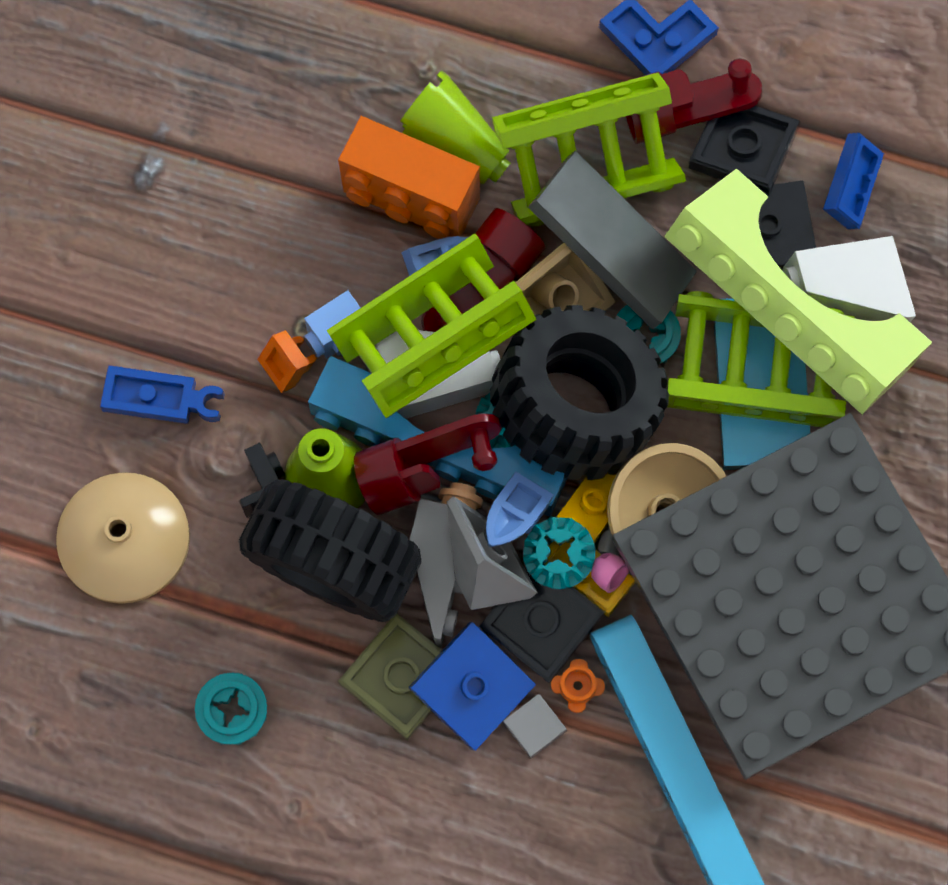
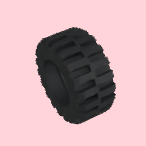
(604, 355)
(330, 550)

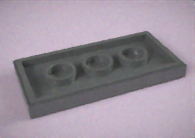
(613, 239)

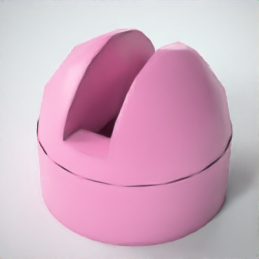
(609, 571)

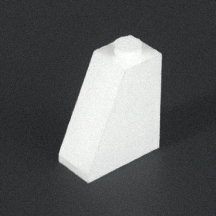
(855, 278)
(464, 385)

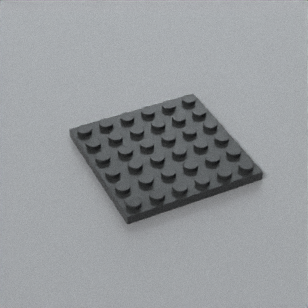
(794, 594)

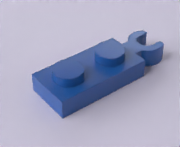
(157, 395)

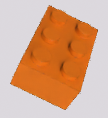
(409, 179)

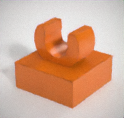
(285, 360)

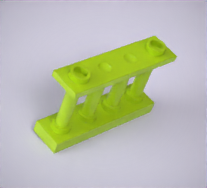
(598, 108)
(447, 349)
(732, 395)

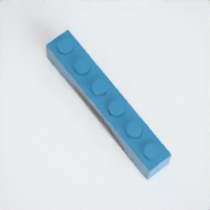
(345, 402)

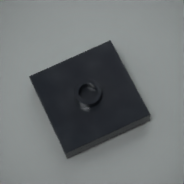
(747, 141)
(786, 221)
(544, 628)

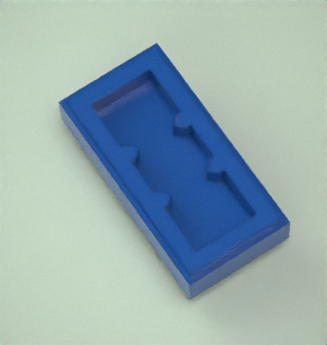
(853, 181)

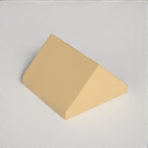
(563, 281)

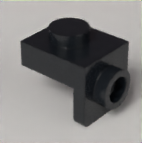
(266, 469)

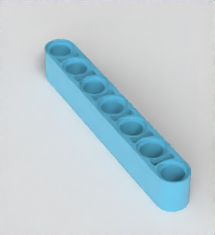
(674, 755)

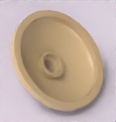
(657, 478)
(139, 560)

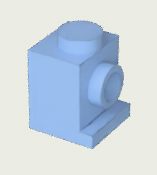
(323, 319)

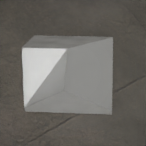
(483, 572)

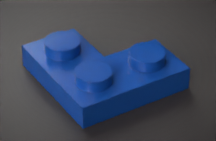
(656, 45)

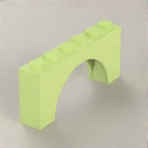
(848, 353)

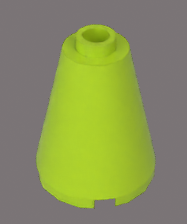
(451, 123)
(327, 464)

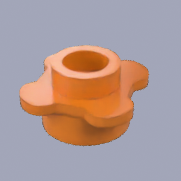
(580, 673)

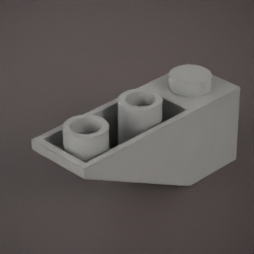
(436, 570)

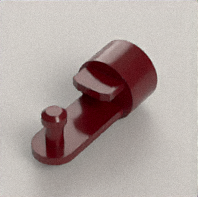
(703, 99)
(512, 250)
(396, 471)

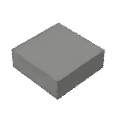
(534, 726)

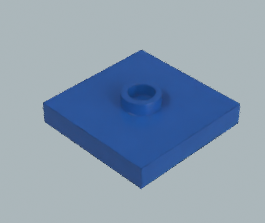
(472, 686)

